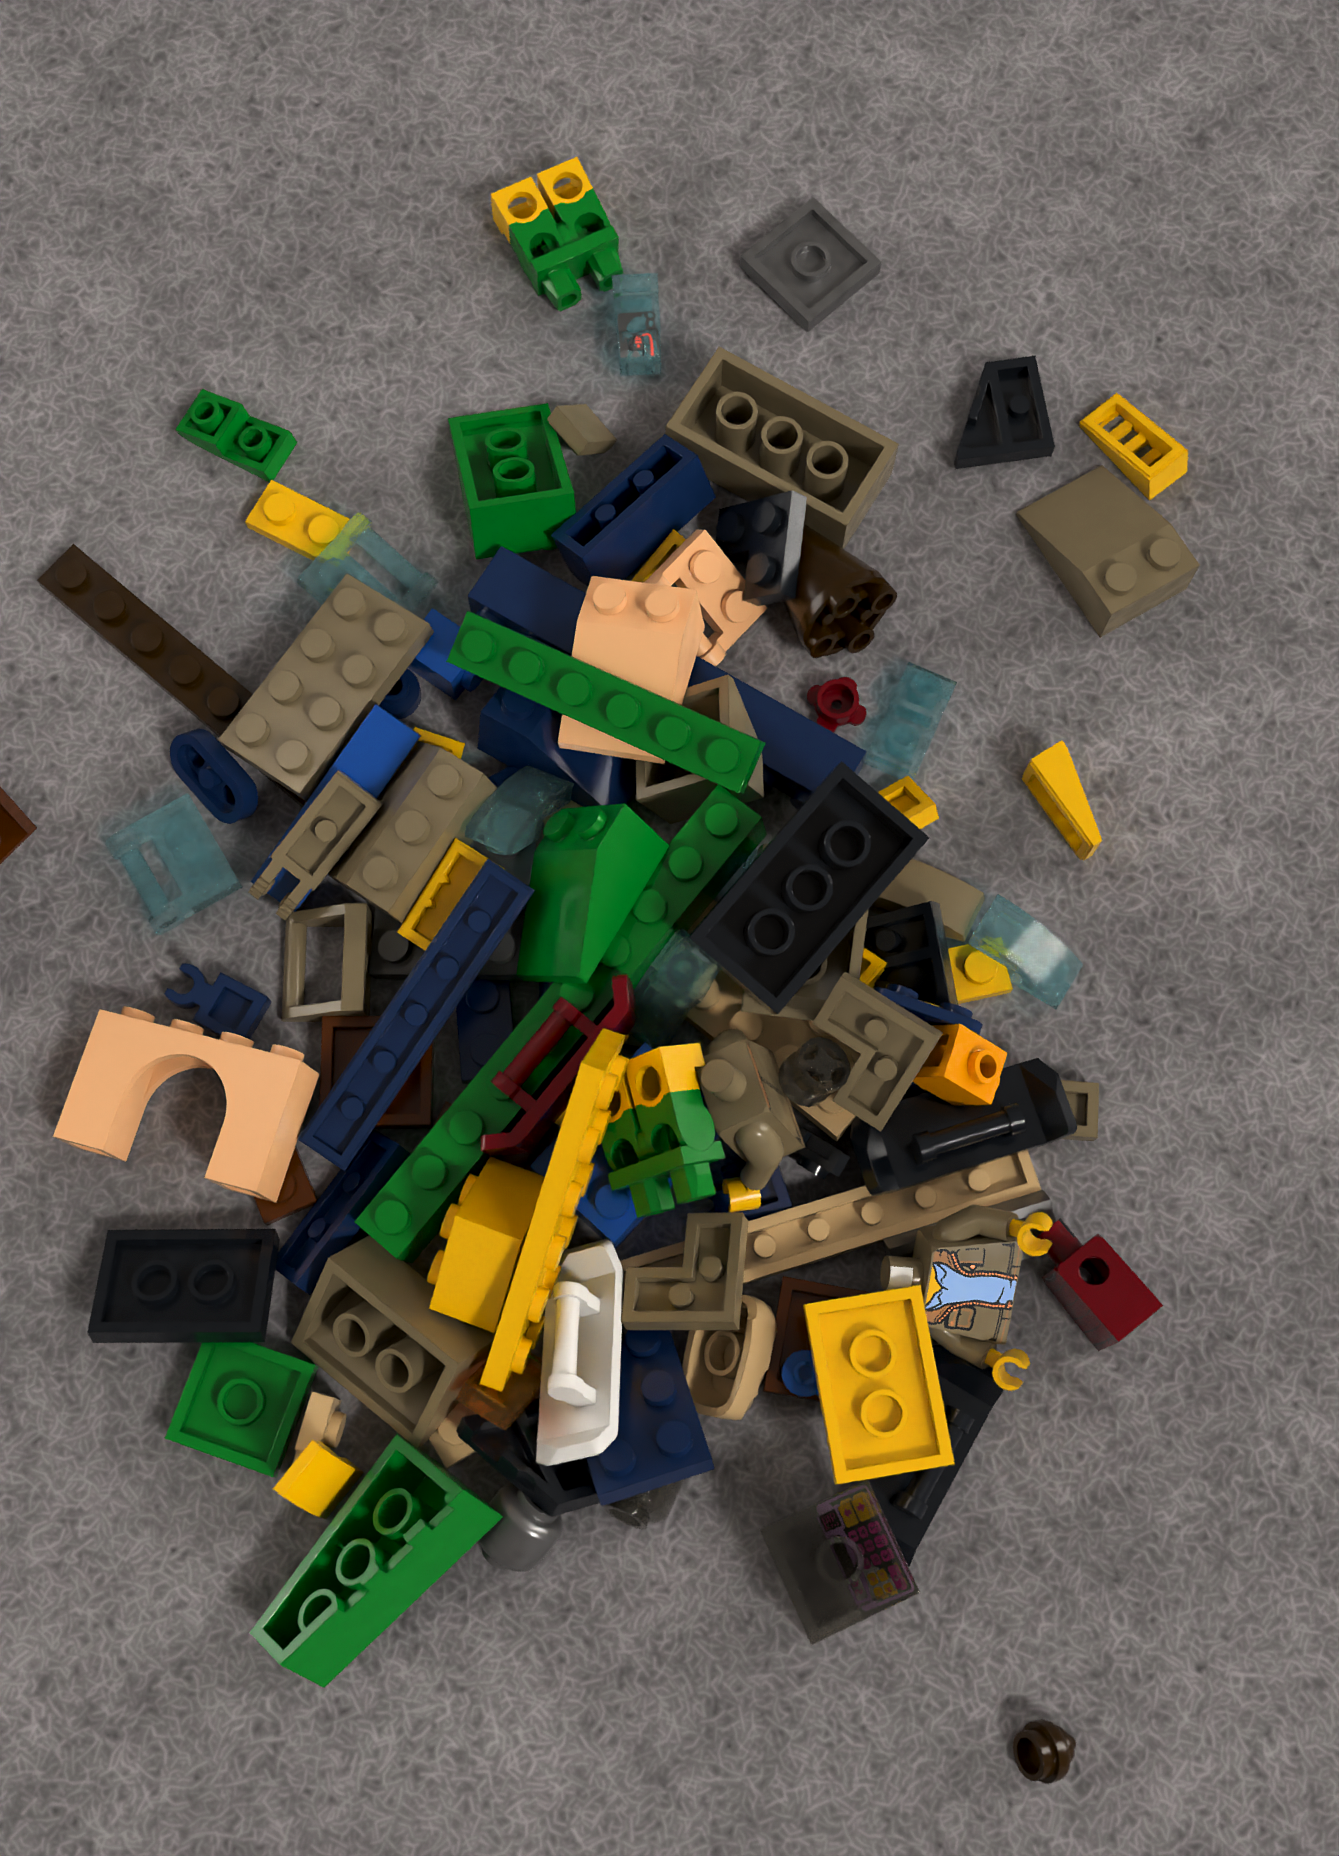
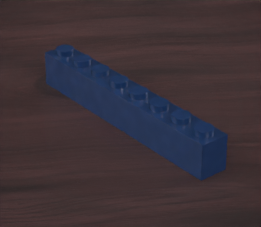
(547, 609)

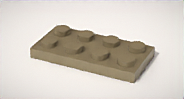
(326, 686)

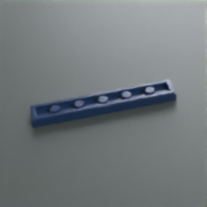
(416, 1014)

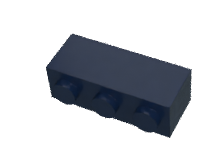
(635, 513)

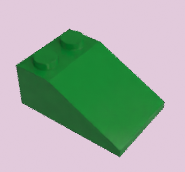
(511, 479)
(585, 886)

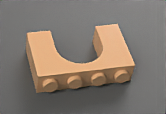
(134, 1056)

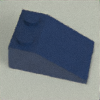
(527, 734)

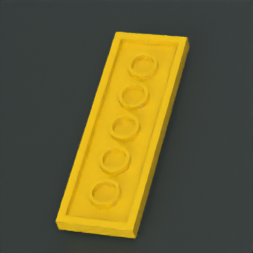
(555, 1210)

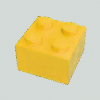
(484, 1243)

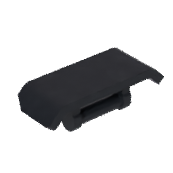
(936, 1139)
(914, 1497)

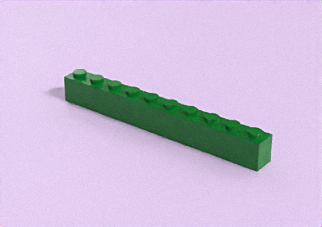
(685, 882)

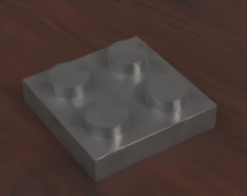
(810, 264)

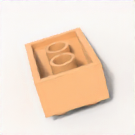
(642, 636)

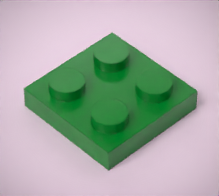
(242, 1404)

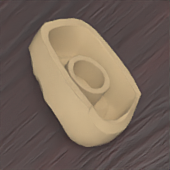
(729, 1365)

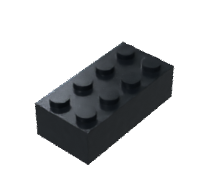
(807, 888)

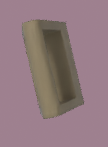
(356, 981)

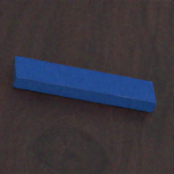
(370, 761)

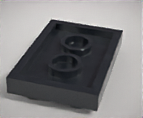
(184, 1286)

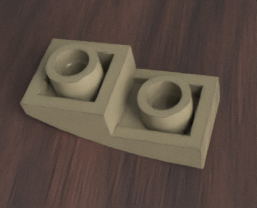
(925, 883)

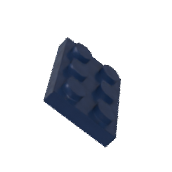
(657, 1422)

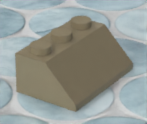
(411, 832)
(383, 1342)

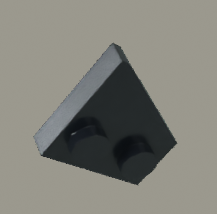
(513, 1453)

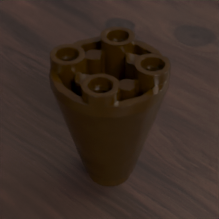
(836, 598)

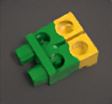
(559, 233)
(661, 1131)

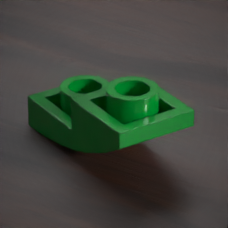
(235, 436)

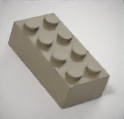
(774, 439)

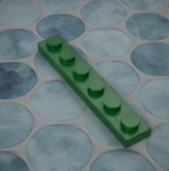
(606, 702)

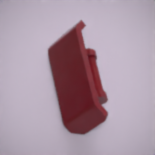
(554, 1100)

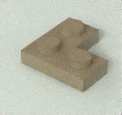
(890, 1045)
(702, 1291)

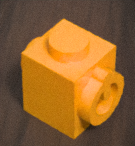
(962, 1067)

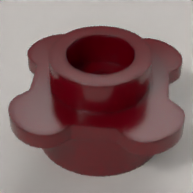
(840, 690)

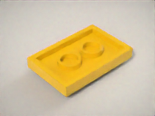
(878, 1384)

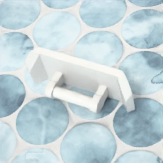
(581, 1356)

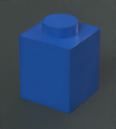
(432, 659)

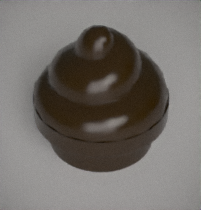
(1043, 1751)

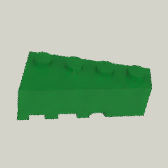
(372, 1562)

